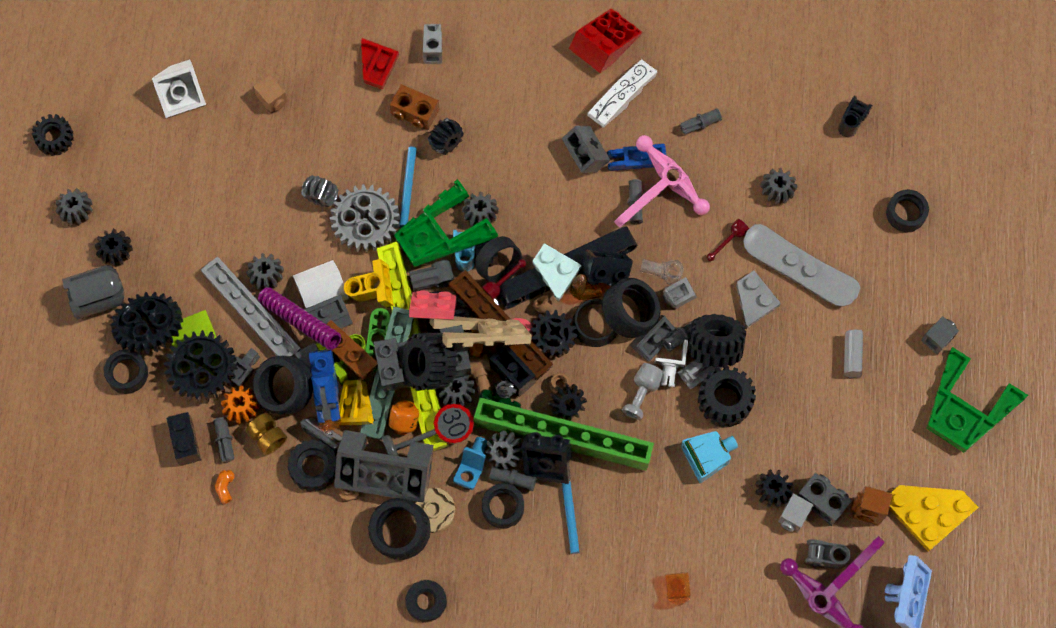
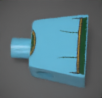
(708, 453)

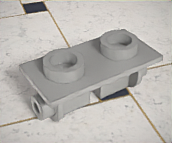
(695, 373)

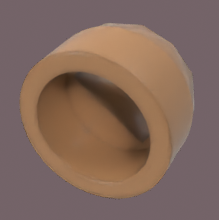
(543, 304)

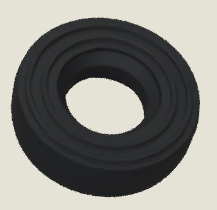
(429, 614)

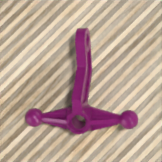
(811, 588)

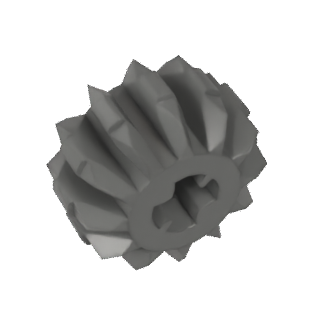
(771, 188)
(319, 191)
(73, 206)
(472, 206)
(257, 269)
(466, 391)
(500, 442)

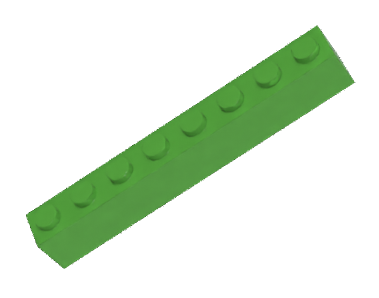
(582, 438)

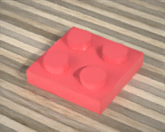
(432, 305)

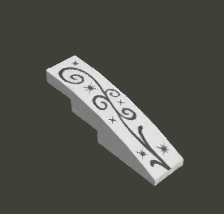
(621, 93)

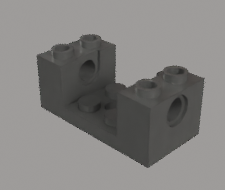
(390, 361)
(405, 476)

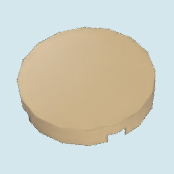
(439, 509)

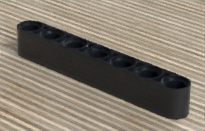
(531, 282)

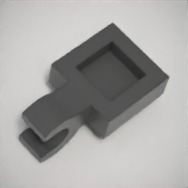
(244, 367)

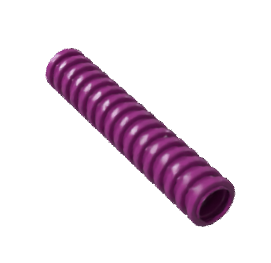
(299, 318)

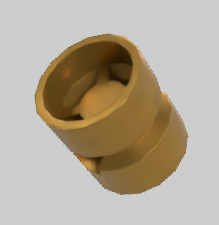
(264, 431)

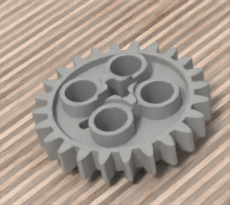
(351, 230)

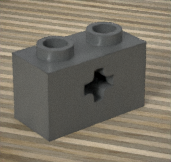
(585, 149)

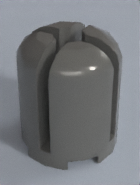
(94, 291)

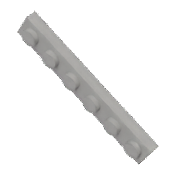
(249, 308)

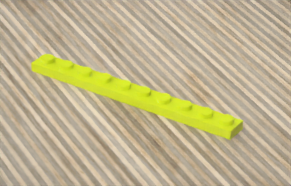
(424, 400)

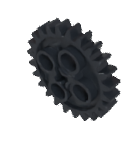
(135, 333)
(188, 381)

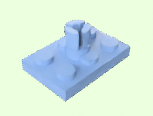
(911, 593)

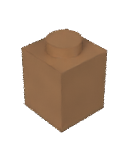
(270, 94)

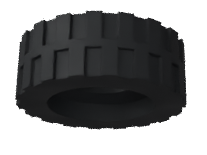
(306, 449)

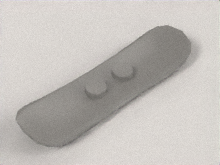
(800, 266)

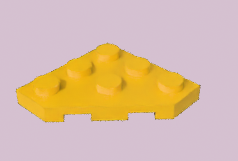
(930, 511)

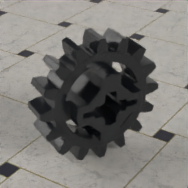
(553, 324)

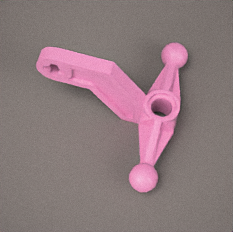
(662, 165)

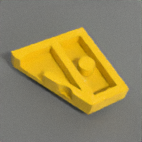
(355, 404)

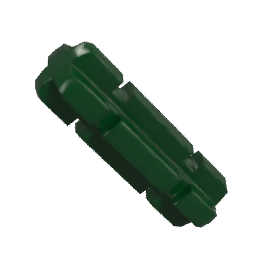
(486, 394)

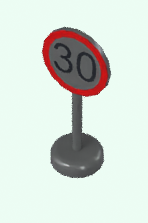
(451, 424)

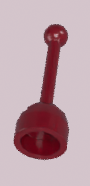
(738, 229)
(493, 288)

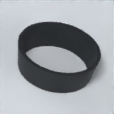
(489, 251)
(589, 341)

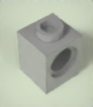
(795, 513)

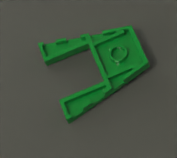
(426, 241)
(956, 419)

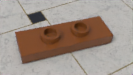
(353, 355)

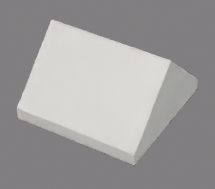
(320, 284)

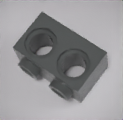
(821, 502)

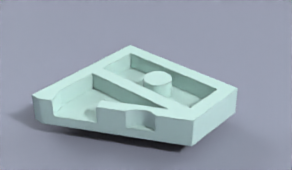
(556, 269)

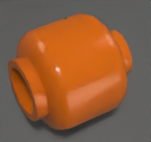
(403, 417)

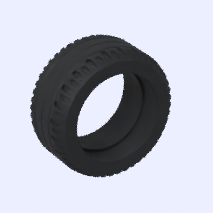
(645, 300)
(264, 385)
(378, 519)

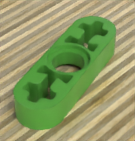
(374, 324)

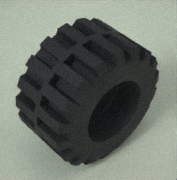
(717, 340)
(428, 362)
(726, 379)

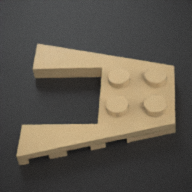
(489, 331)

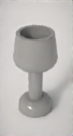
(647, 379)

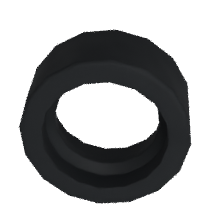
(914, 197)
(118, 357)
(497, 522)

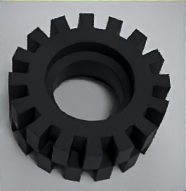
(58, 144)

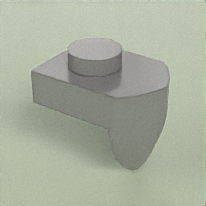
(679, 293)

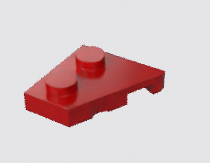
(377, 63)

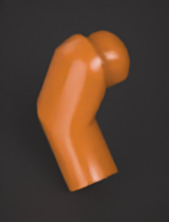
(221, 485)

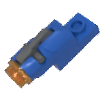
(325, 389)

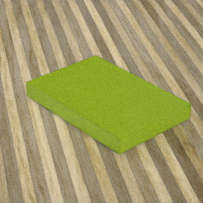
(196, 323)

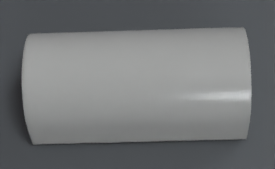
(853, 353)

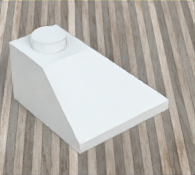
(178, 89)

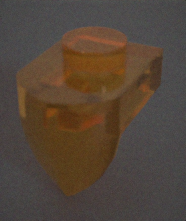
(582, 290)
(678, 588)

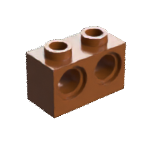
(417, 103)
(871, 505)

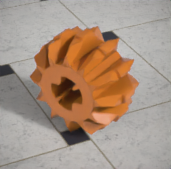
(240, 396)

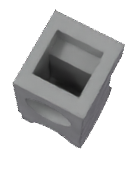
(432, 44)

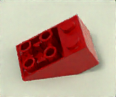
(604, 40)

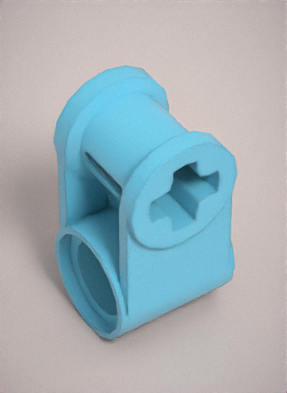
(468, 252)

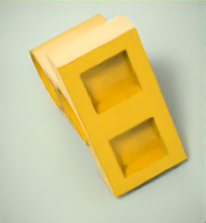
(367, 282)

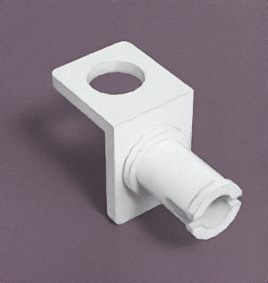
(670, 366)

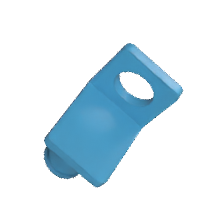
(472, 462)

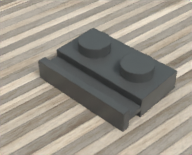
(331, 309)

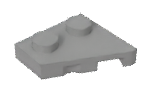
(755, 298)

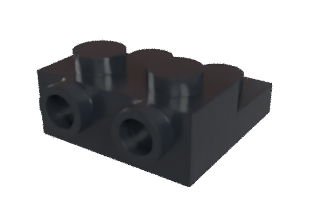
(547, 457)

